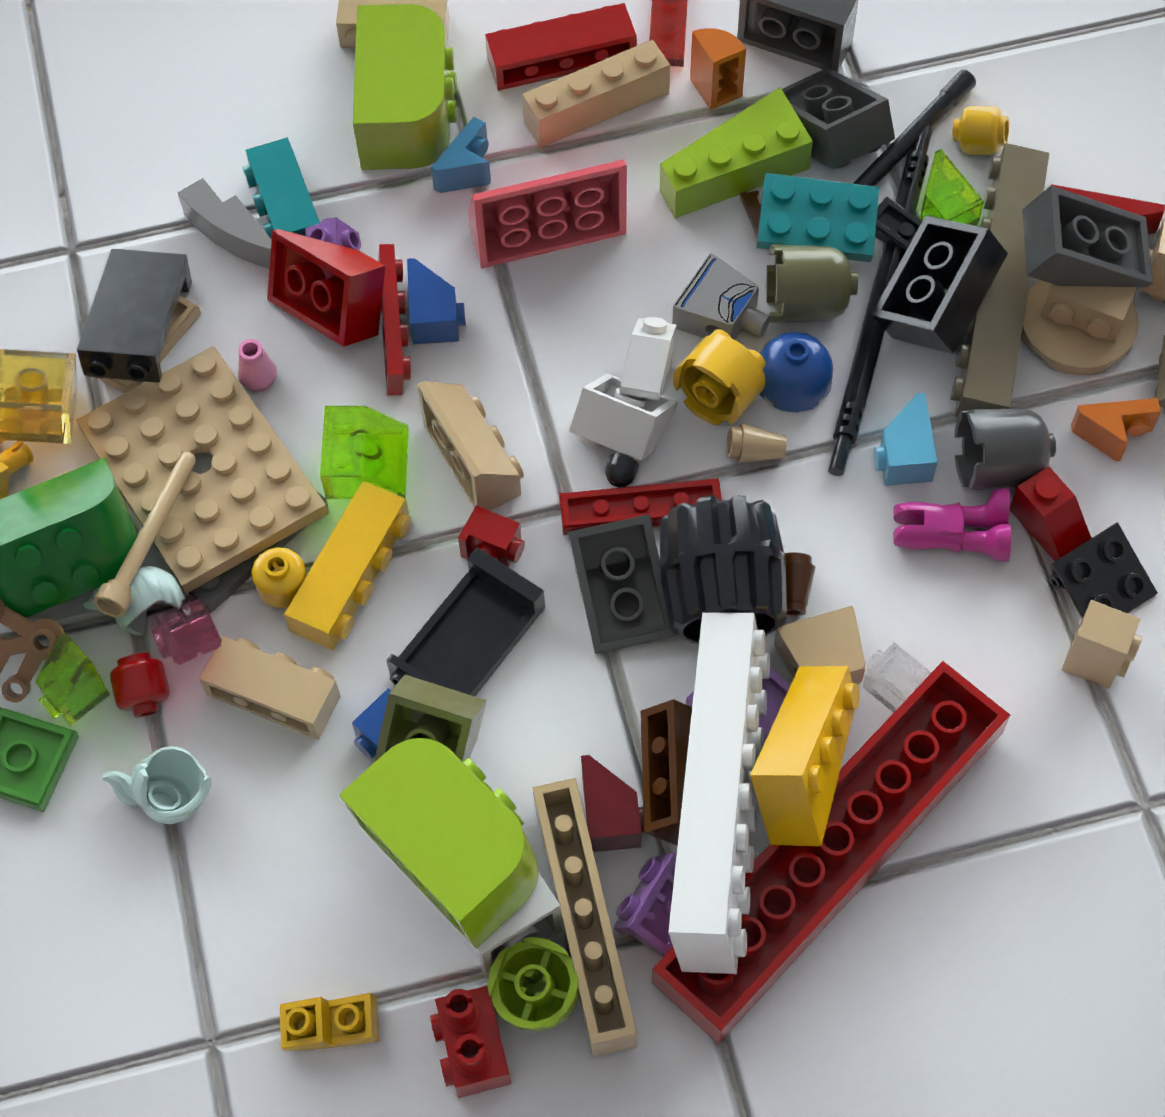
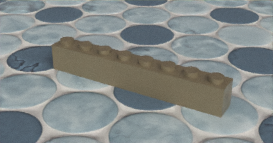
(996, 330)

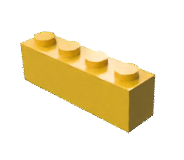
(348, 566)

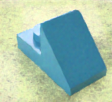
(463, 161)

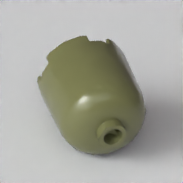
(808, 283)

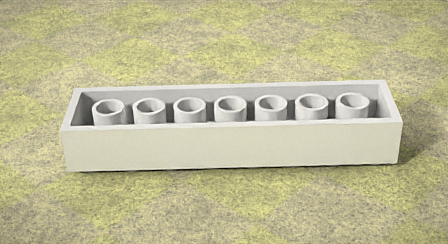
(718, 795)

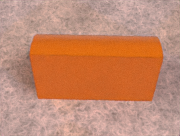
(717, 66)

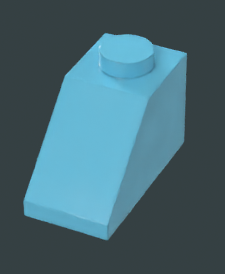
(908, 446)

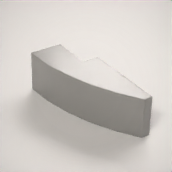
(226, 223)

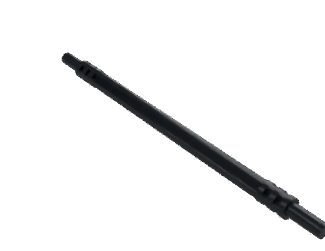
(872, 332)

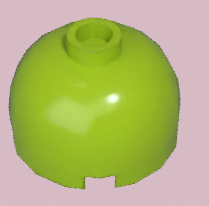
(534, 984)

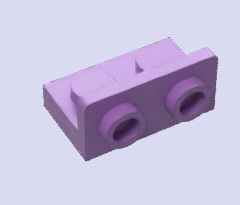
(648, 909)

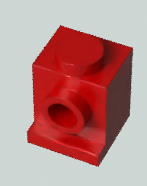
(493, 535)

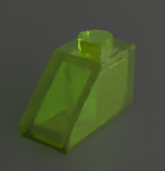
(950, 194)
(69, 682)

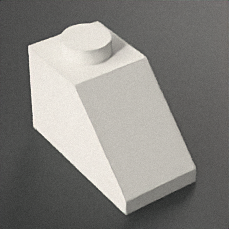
(648, 358)

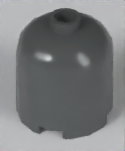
(1001, 447)

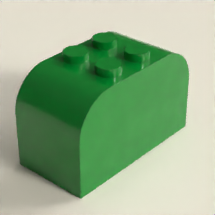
(62, 538)

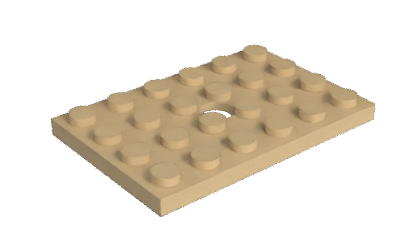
(233, 509)

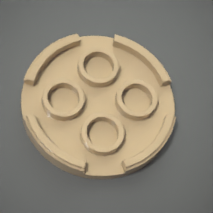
(1068, 347)

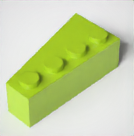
(737, 156)

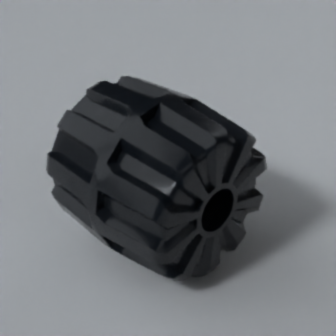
(722, 561)

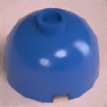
(796, 371)

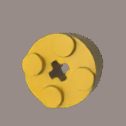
(720, 378)

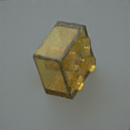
(37, 396)

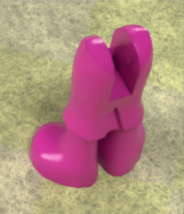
(943, 526)

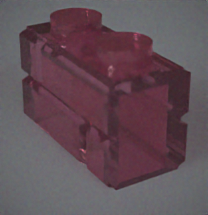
(186, 632)

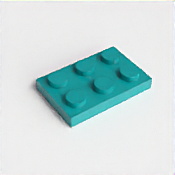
(818, 215)

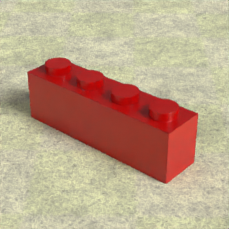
(558, 45)

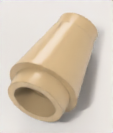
(754, 444)

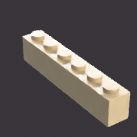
(584, 918)

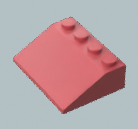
(549, 213)

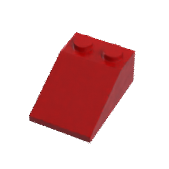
(326, 286)

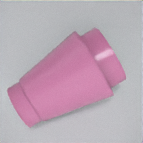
(255, 367)

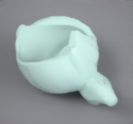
(148, 588)
(165, 784)

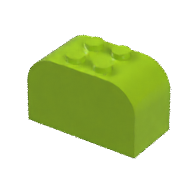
(402, 87)
(447, 833)

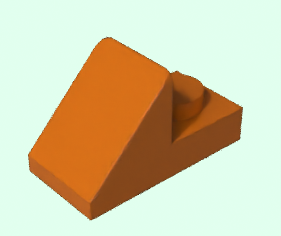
(1108, 423)

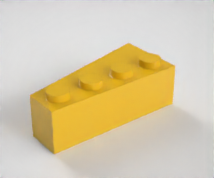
(804, 755)

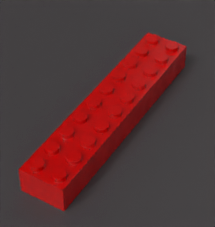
(874, 809)

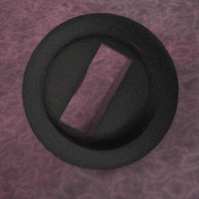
(621, 470)

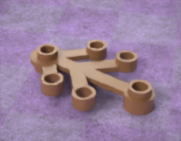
(25, 642)

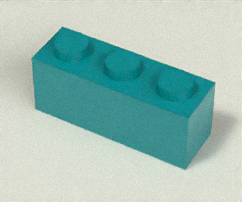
(280, 188)

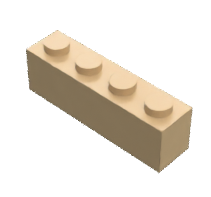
(596, 93)

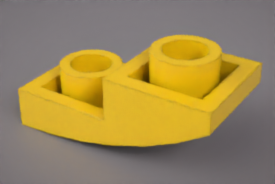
(329, 1023)

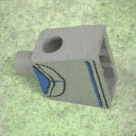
(719, 300)

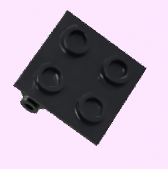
(1104, 572)

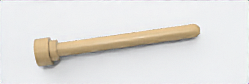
(114, 596)

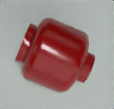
(139, 684)

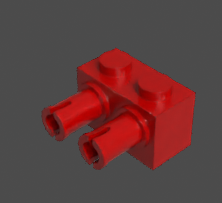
(471, 1040)

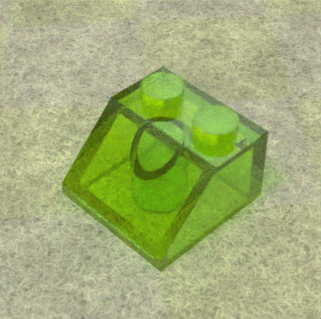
(362, 447)

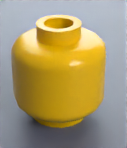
(981, 130)
(278, 576)

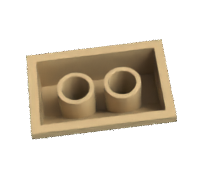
(469, 444)

